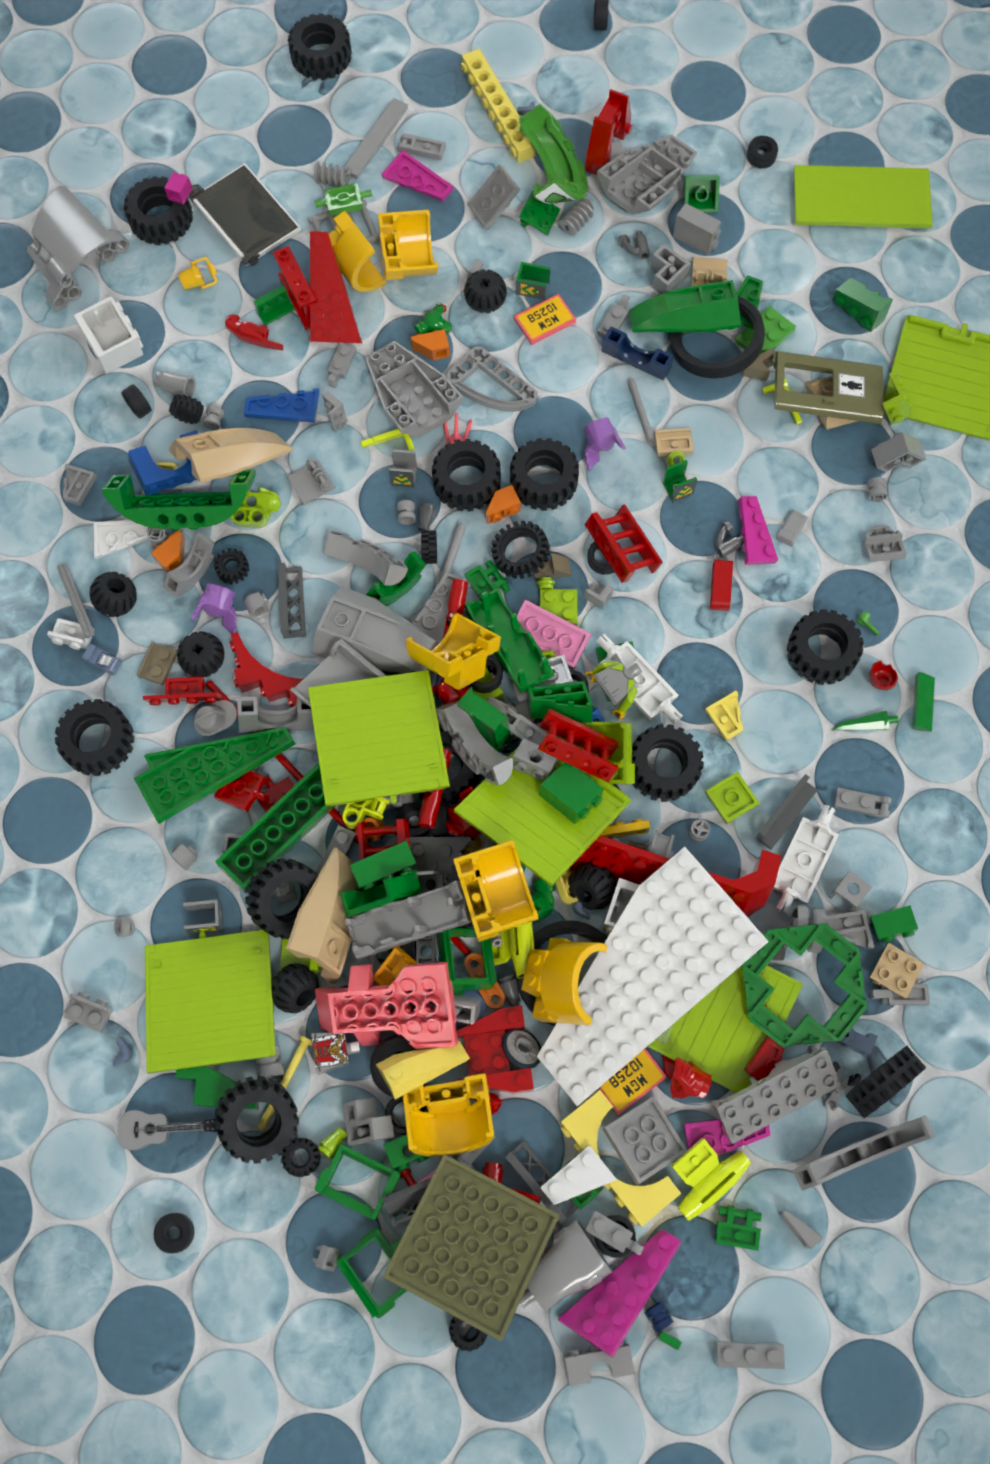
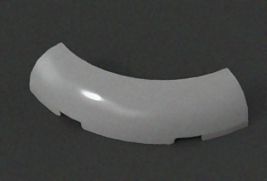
(365, 555)
(472, 746)

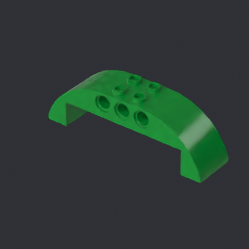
(177, 509)

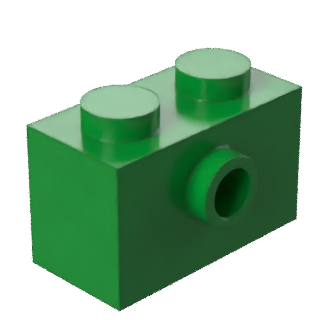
(894, 924)

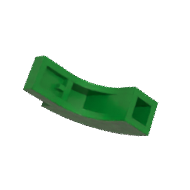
(391, 593)

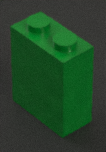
(571, 792)

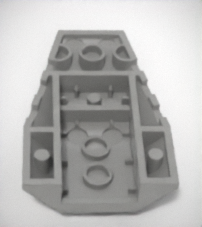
(646, 175)

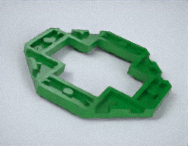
(808, 1029)

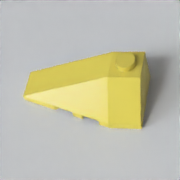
(414, 1068)

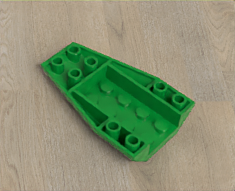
(689, 309)

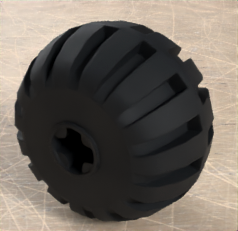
(485, 291)
(113, 594)
(210, 656)
(593, 881)
(294, 988)

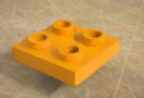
(393, 966)

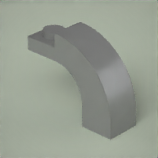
(192, 569)

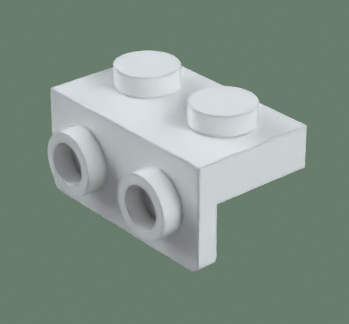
(70, 634)

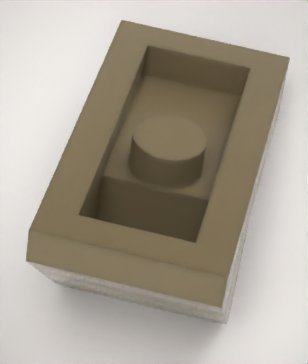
(759, 368)
(556, 567)

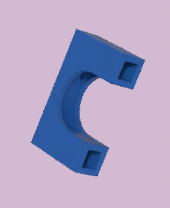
(152, 477)

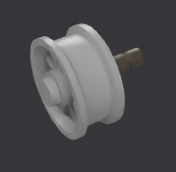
(659, 845)

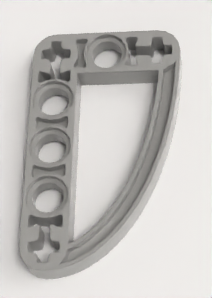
(477, 362)

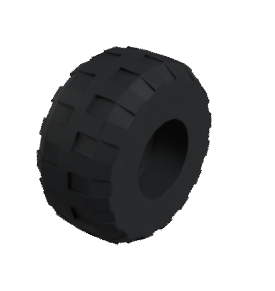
(387, 1048)

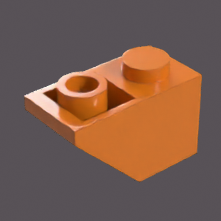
(432, 344)
(503, 504)
(171, 552)

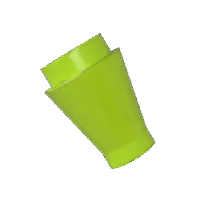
(331, 1143)

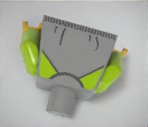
(617, 684)

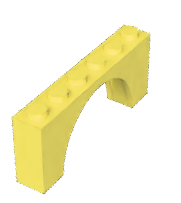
(640, 1201)

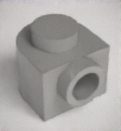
(256, 604)
(184, 856)

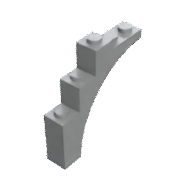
(863, 1151)

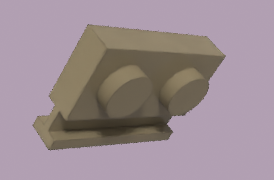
(157, 663)

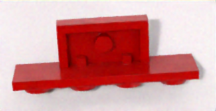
(183, 689)

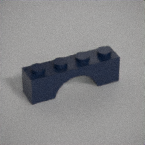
(652, 362)

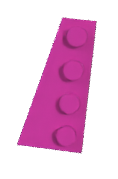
(417, 177)
(757, 540)
(712, 1132)

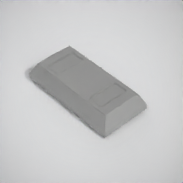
(791, 527)

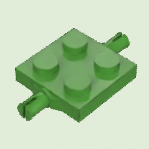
(343, 198)

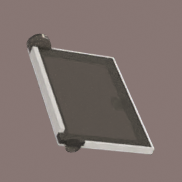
(244, 214)

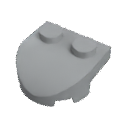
(884, 544)

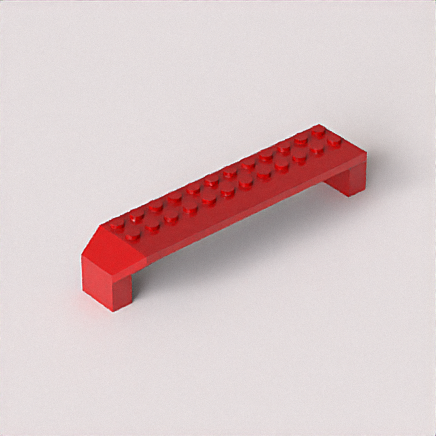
(637, 865)

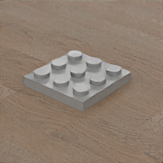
(645, 1140)

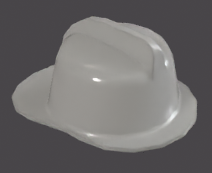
(215, 717)

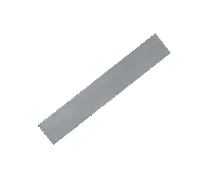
(376, 137)

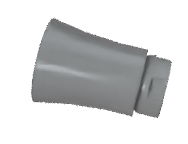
(175, 383)

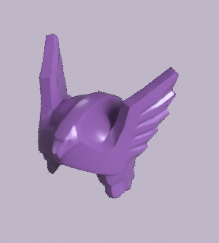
(600, 437)
(218, 602)

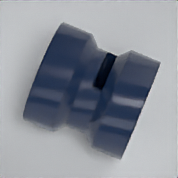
(659, 1317)

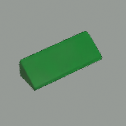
(923, 702)

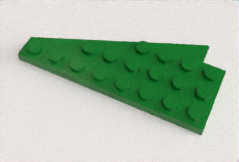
(195, 771)

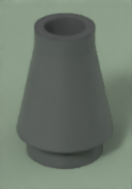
(426, 515)
(510, 988)

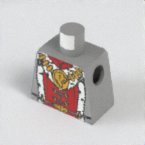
(332, 1051)

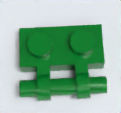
(480, 580)
(738, 1235)

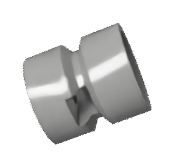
(270, 1066)

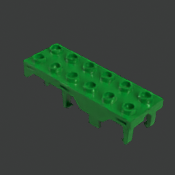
(518, 650)

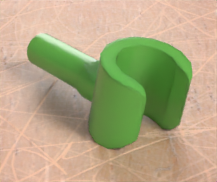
(863, 620)

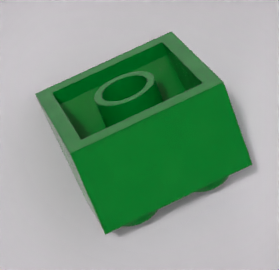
(702, 191)

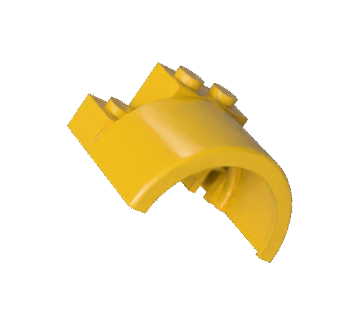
(409, 248)
(353, 255)
(460, 654)
(501, 896)
(553, 980)
(452, 1122)

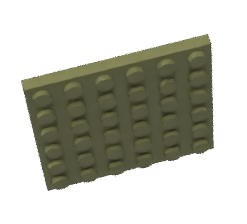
(472, 1247)

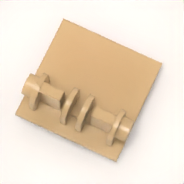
(708, 270)
(896, 971)

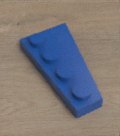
(289, 407)

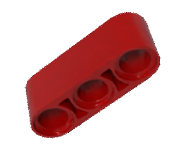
(721, 585)

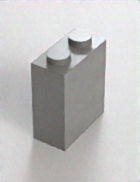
(697, 229)

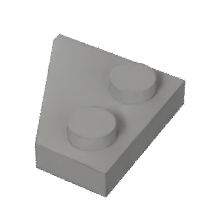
(853, 927)

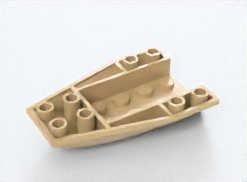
(228, 451)
(320, 922)

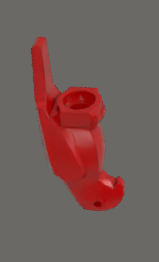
(251, 333)

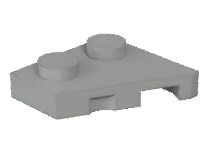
(77, 484)

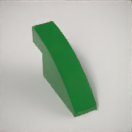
(208, 1086)

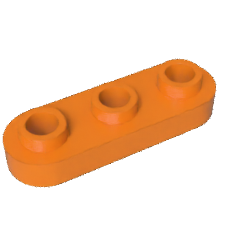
(478, 972)

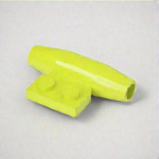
(515, 945)
(707, 1176)

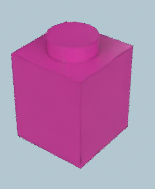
(178, 188)

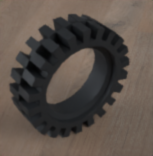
(526, 567)

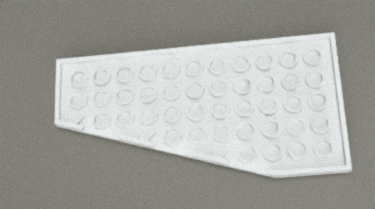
(659, 962)

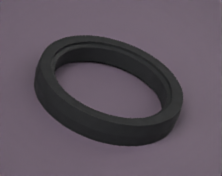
(731, 366)
(555, 929)

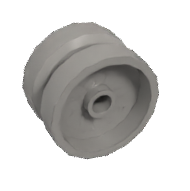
(802, 917)

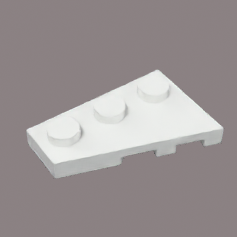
(116, 536)
(577, 1177)

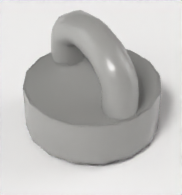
(124, 927)

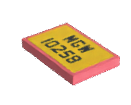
(545, 319)
(632, 1081)

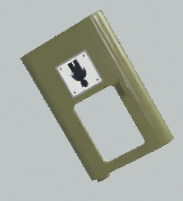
(855, 388)

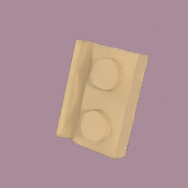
(673, 440)

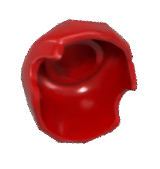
(882, 676)

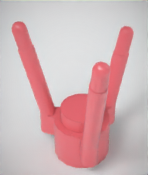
(456, 436)

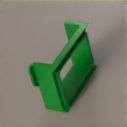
(488, 720)
(392, 890)
(445, 955)
(327, 1175)
(356, 1283)

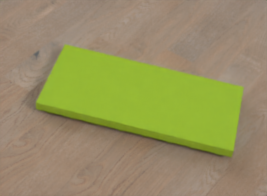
(862, 196)

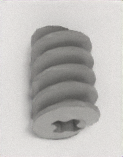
(331, 176)
(577, 217)

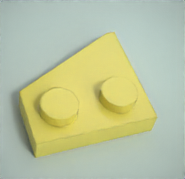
(726, 716)

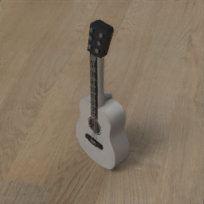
(140, 1129)

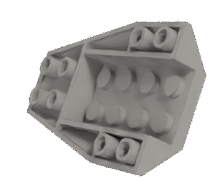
(412, 390)
(371, 630)

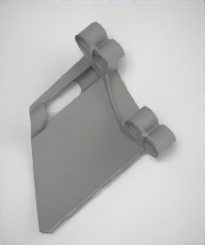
(69, 237)

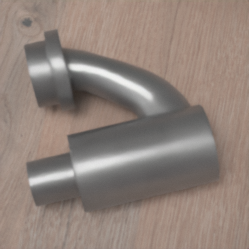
(641, 249)
(726, 548)

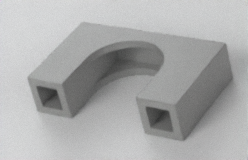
(255, 719)

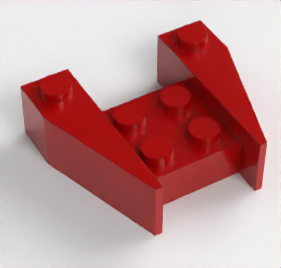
(612, 122)
(486, 1054)

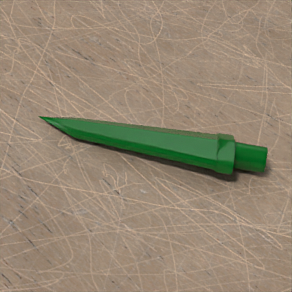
(875, 721)

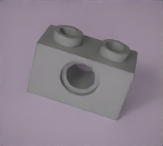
(529, 752)

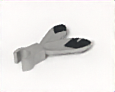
(846, 1085)

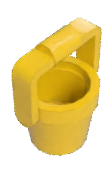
(193, 278)

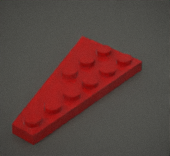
(332, 312)

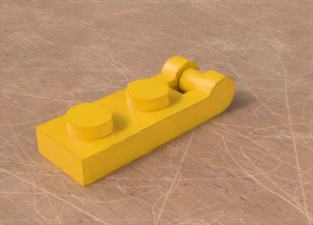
(620, 829)

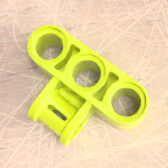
(372, 808)

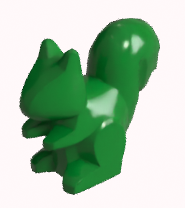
(543, 898)

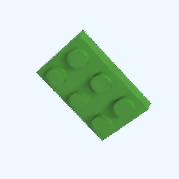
(776, 330)

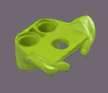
(266, 504)

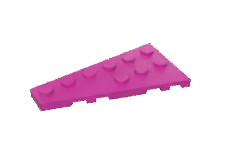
(614, 1304)

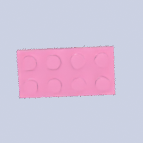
(553, 632)

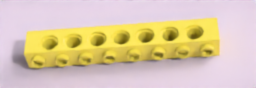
(497, 104)

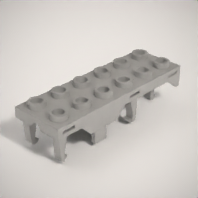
(408, 920)
(773, 1097)

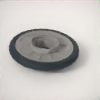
(515, 1055)

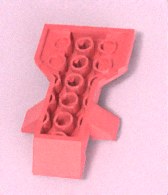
(366, 1008)

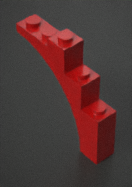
(252, 675)

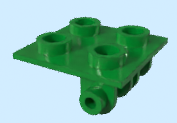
(538, 214)

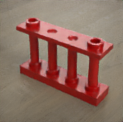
(295, 284)
(611, 550)
(582, 736)
(400, 829)

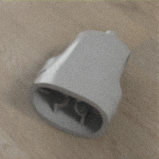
(566, 1268)

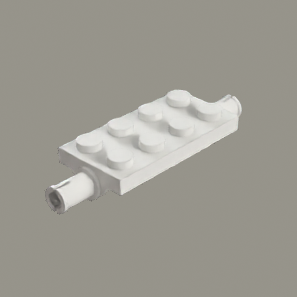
(653, 692)
(805, 859)

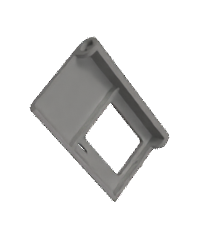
(340, 666)

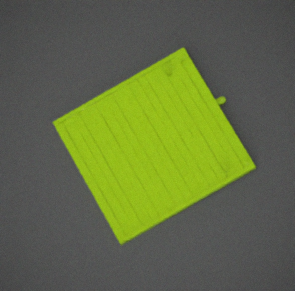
(944, 375)
(378, 738)
(542, 835)
(208, 1001)
(718, 1030)

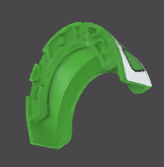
(564, 171)

